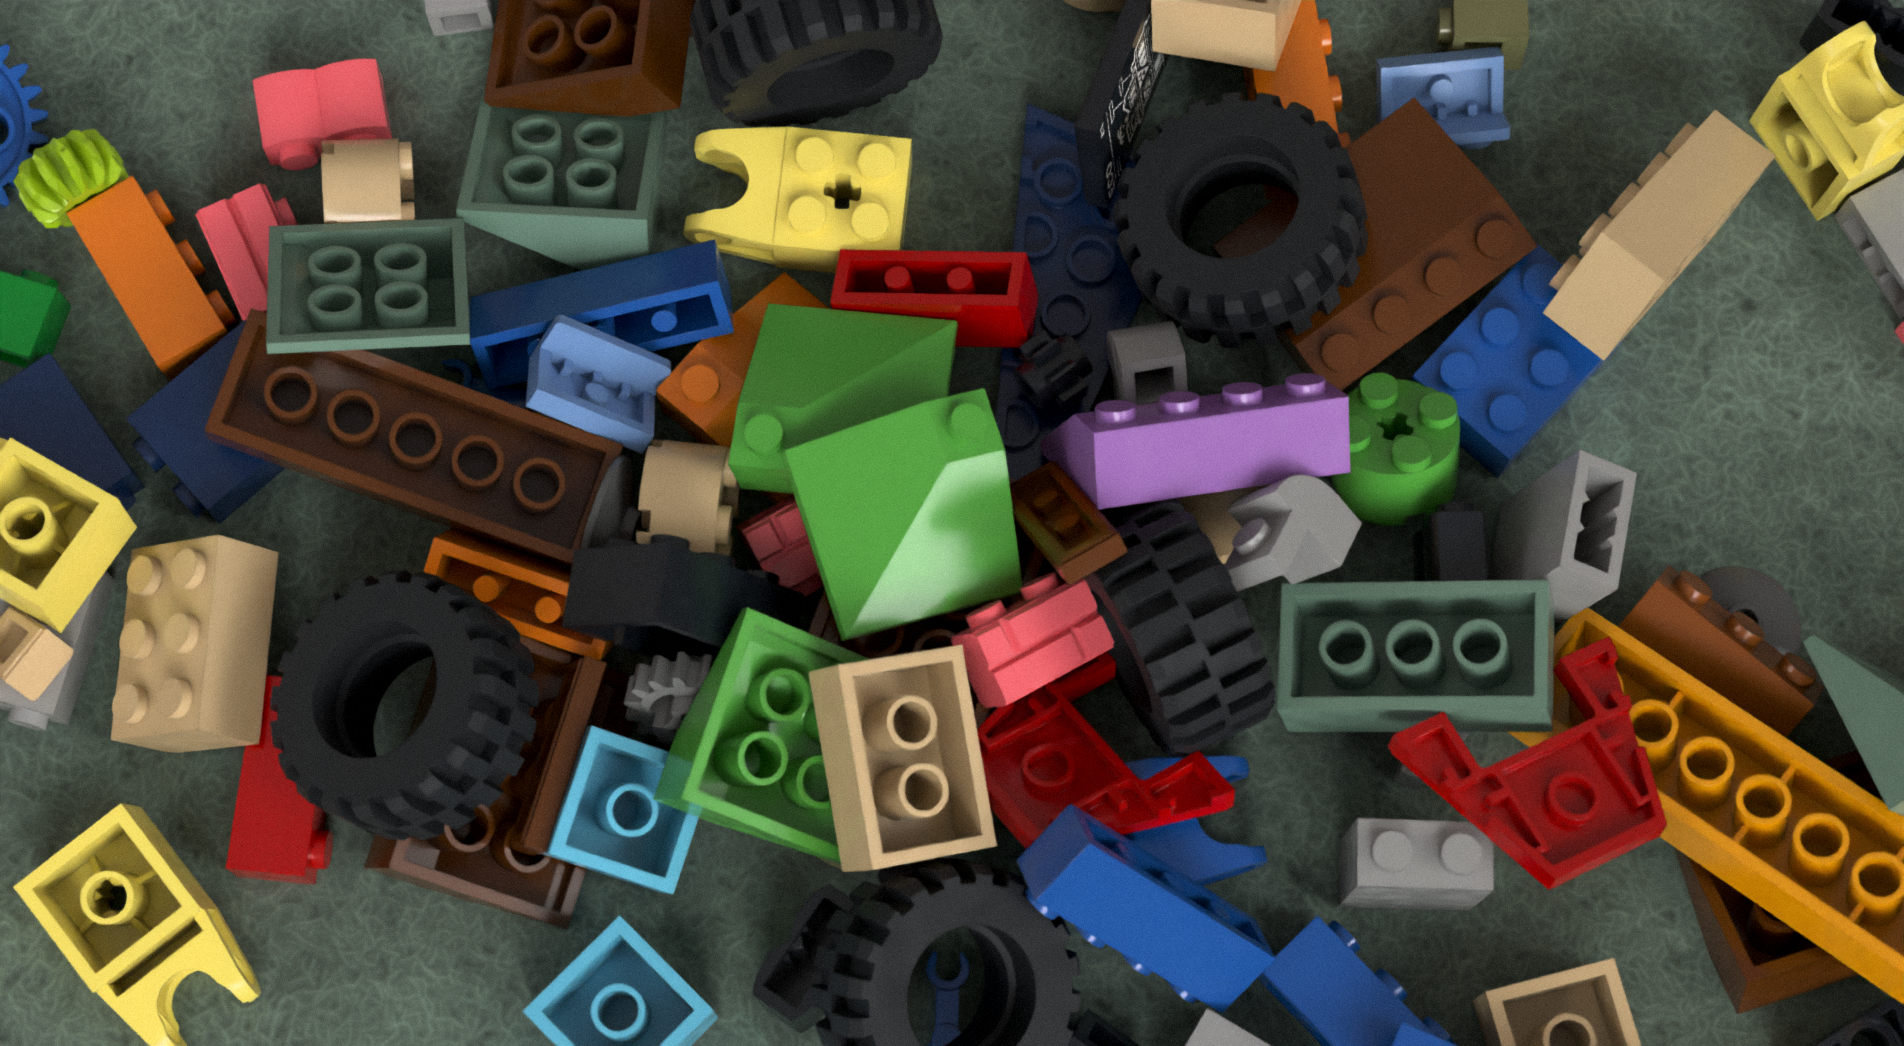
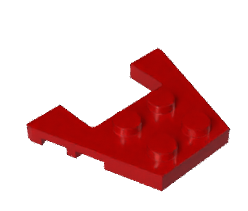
(1047, 755)
(1563, 799)

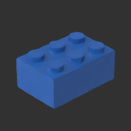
(1510, 365)

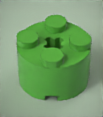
(1399, 450)

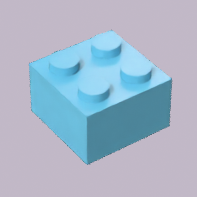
(611, 814)
(620, 997)

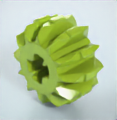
(67, 175)

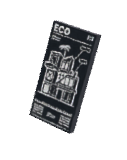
(1117, 102)

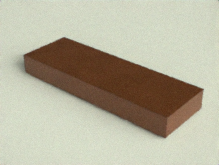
(1064, 523)
(557, 756)

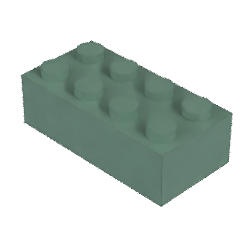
(1414, 650)

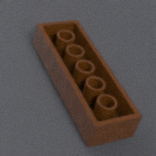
(413, 443)

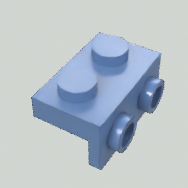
(1454, 87)
(596, 382)

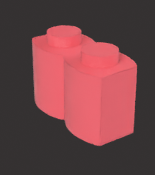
(319, 105)

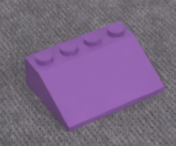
(1204, 442)

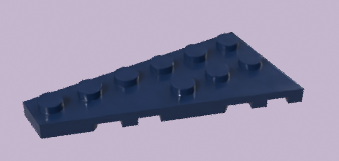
(1078, 279)

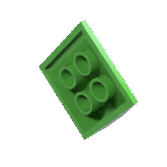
(829, 373)
(909, 514)
(753, 739)

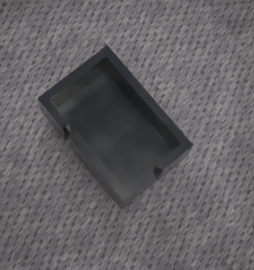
(668, 596)

